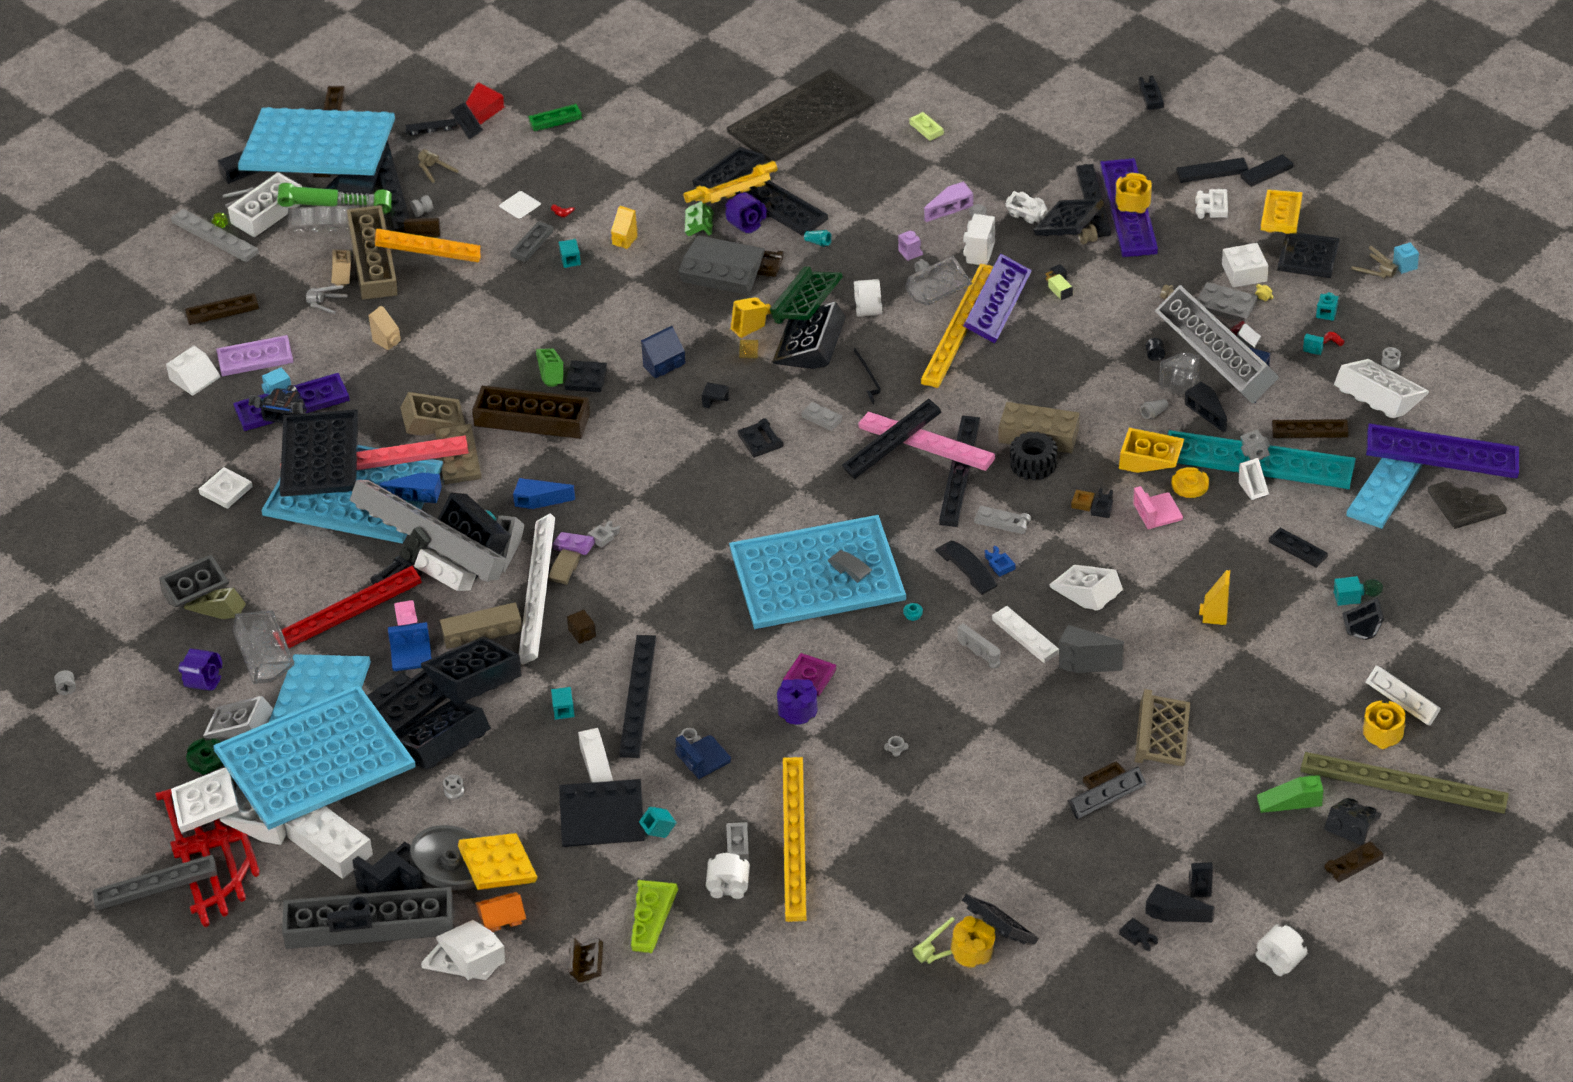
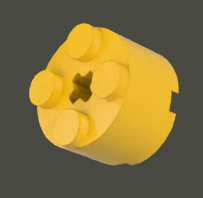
(1133, 193)
(1384, 724)
(972, 942)

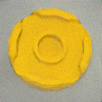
(1195, 485)

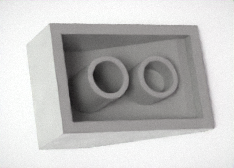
(238, 718)

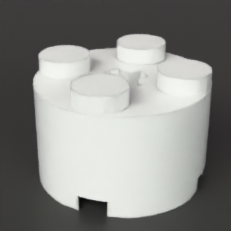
(867, 297)
(727, 876)
(1281, 949)

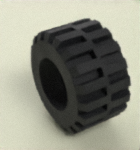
(1033, 456)

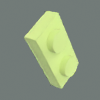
(926, 126)

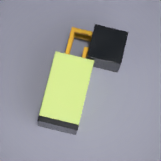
(1057, 282)

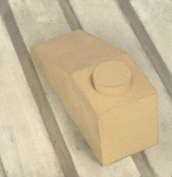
(340, 267)

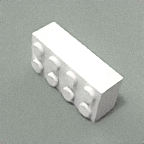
(260, 206)
(329, 840)

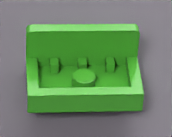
(698, 218)

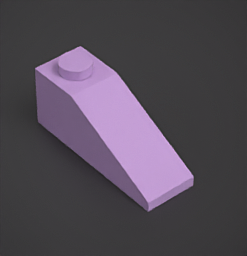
(951, 200)

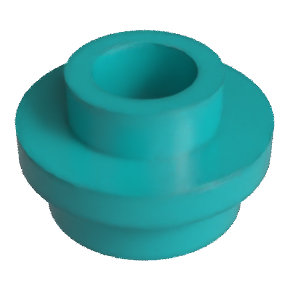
(913, 611)

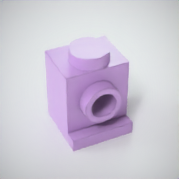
(909, 245)

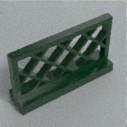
(800, 289)

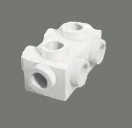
(1032, 209)

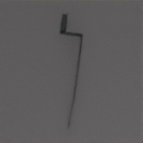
(872, 392)

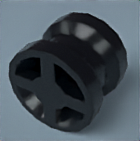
(1155, 349)

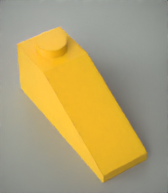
(1216, 601)

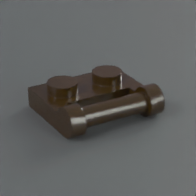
(768, 266)

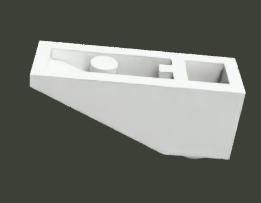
(594, 755)

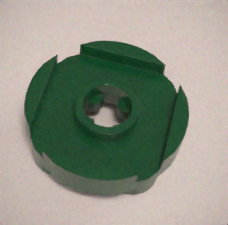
(195, 757)

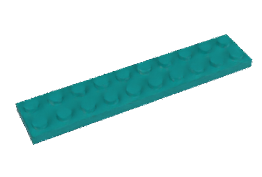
(1280, 464)

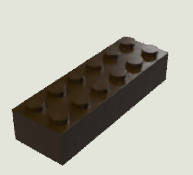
(531, 412)

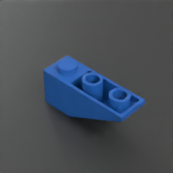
(415, 487)
(538, 494)

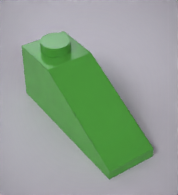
(550, 367)
(1295, 794)

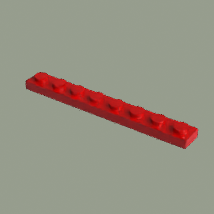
(351, 606)

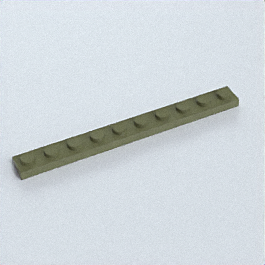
(1405, 782)

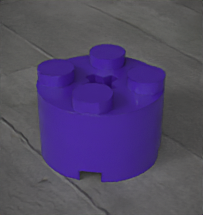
(745, 212)
(201, 669)
(797, 701)

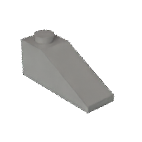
(515, 528)

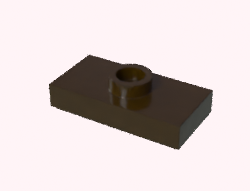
(1103, 775)

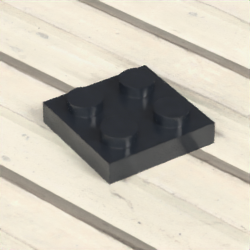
(586, 376)

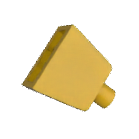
(748, 316)

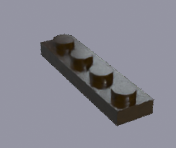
(221, 308)
(1310, 428)

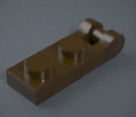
(1354, 861)

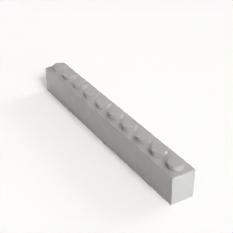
(444, 539)

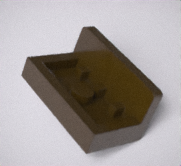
(585, 959)

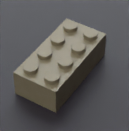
(1056, 423)

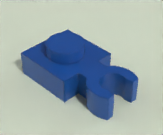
(998, 562)

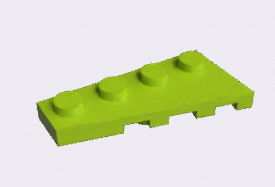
(651, 911)

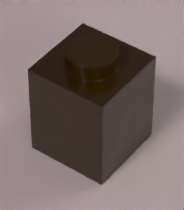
(581, 626)

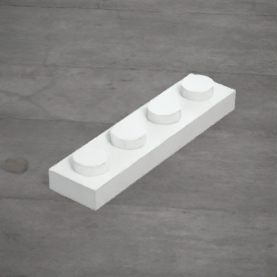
(1025, 634)
(1403, 695)

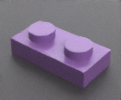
(573, 542)

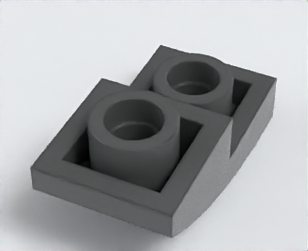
(850, 564)

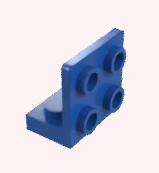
(409, 646)

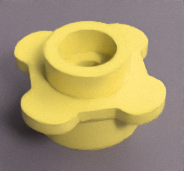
(1264, 292)

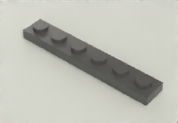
(154, 882)

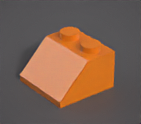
(501, 911)

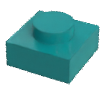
(1313, 344)

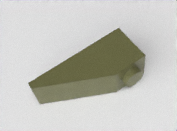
(218, 604)

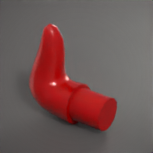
(562, 212)
(1333, 337)

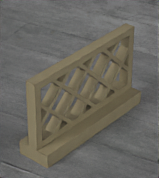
(1147, 726)

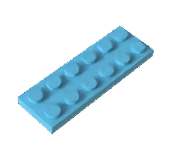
(1383, 491)

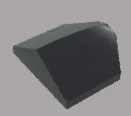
(1364, 620)

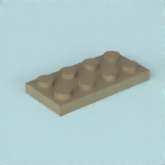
(463, 466)

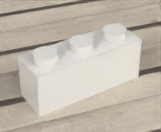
(444, 570)

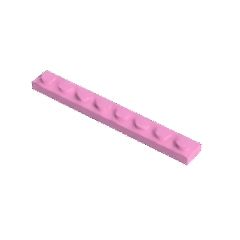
(932, 443)

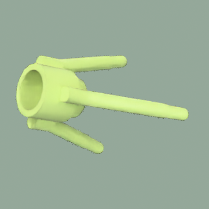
(925, 950)

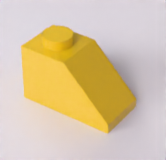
(624, 227)

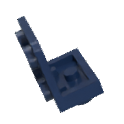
(702, 756)

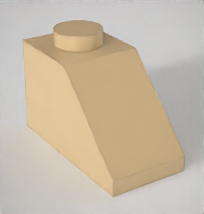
(383, 328)

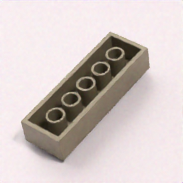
(372, 262)

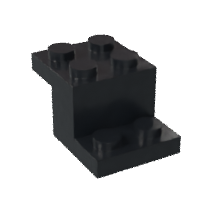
(386, 875)

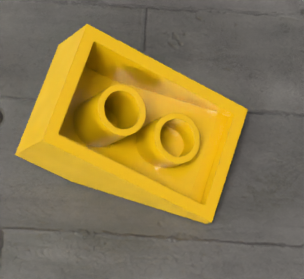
(1149, 451)

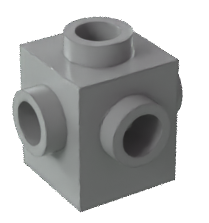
(1255, 445)

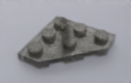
(1466, 504)

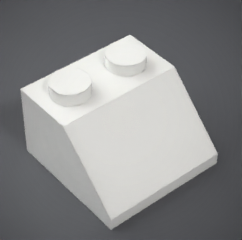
(192, 371)

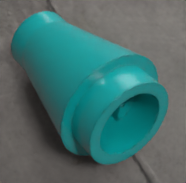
(819, 237)

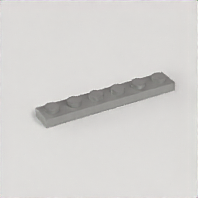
(215, 235)

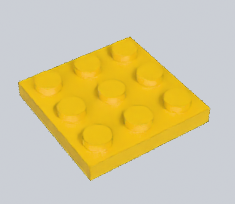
(497, 861)

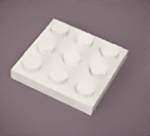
(204, 799)

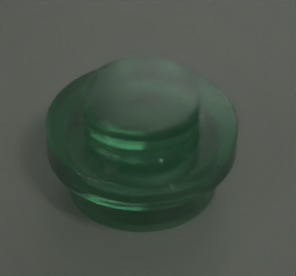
(1372, 587)

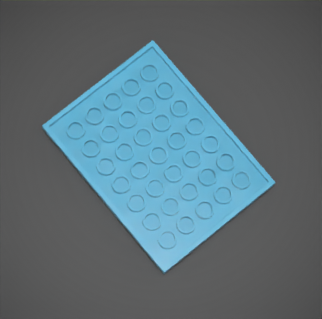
(317, 141)
(337, 512)
(790, 575)
(314, 757)

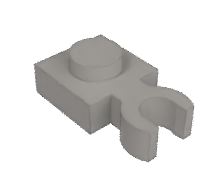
(604, 535)

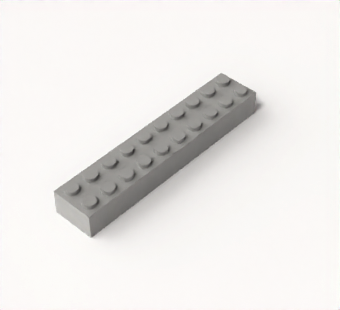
(1217, 344)

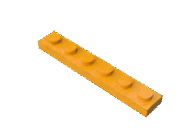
(427, 245)

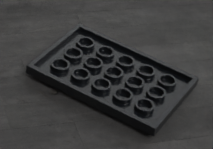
(319, 453)

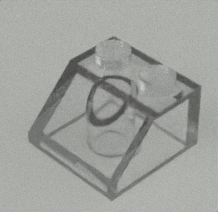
(1180, 372)

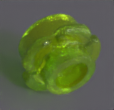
(220, 220)

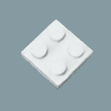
(225, 487)

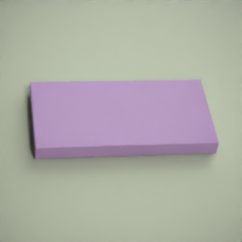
(254, 355)

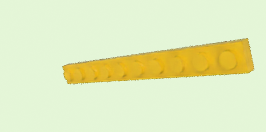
(955, 331)
(794, 840)

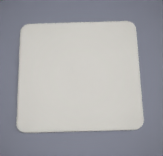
(519, 204)

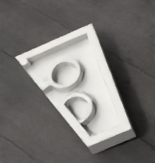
(440, 961)

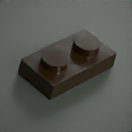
(423, 227)

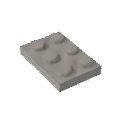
(1227, 302)

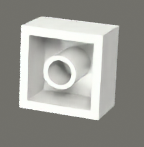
(979, 239)
(1245, 265)

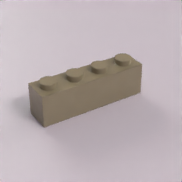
(488, 623)

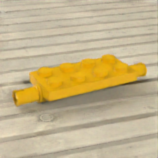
(756, 178)

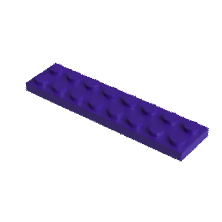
(1132, 228)
(1442, 451)

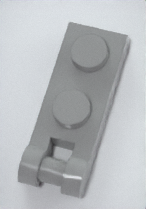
(1002, 519)
(979, 645)

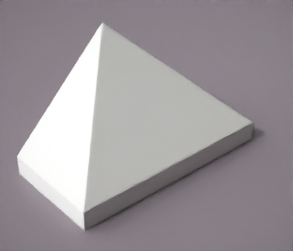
(1252, 479)

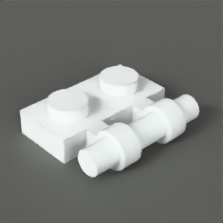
(1217, 203)

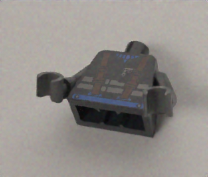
(279, 403)

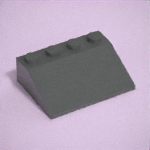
(721, 265)

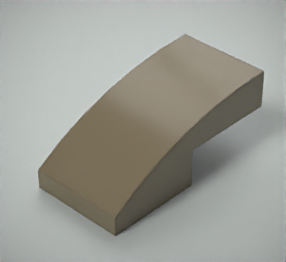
(563, 566)

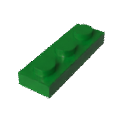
(555, 117)

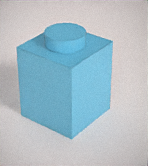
(1406, 257)
(275, 379)

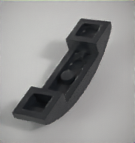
(969, 564)

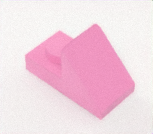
(405, 613)

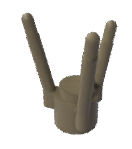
(428, 159)
(1387, 266)

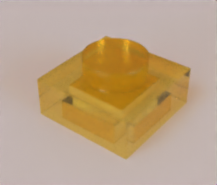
(748, 349)

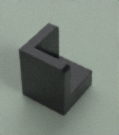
(714, 391)

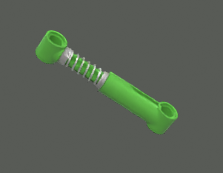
(290, 195)

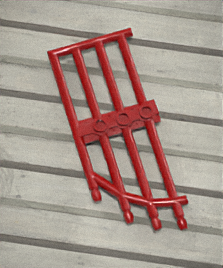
(202, 842)

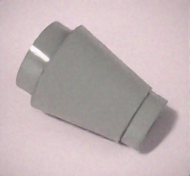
(1152, 409)

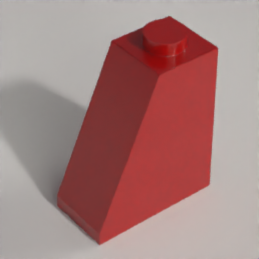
(484, 102)

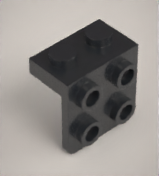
(1351, 820)

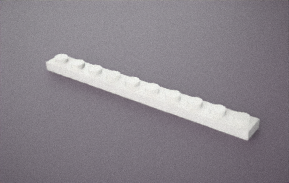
(536, 589)

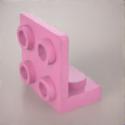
(1156, 510)

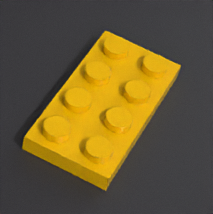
(1281, 211)

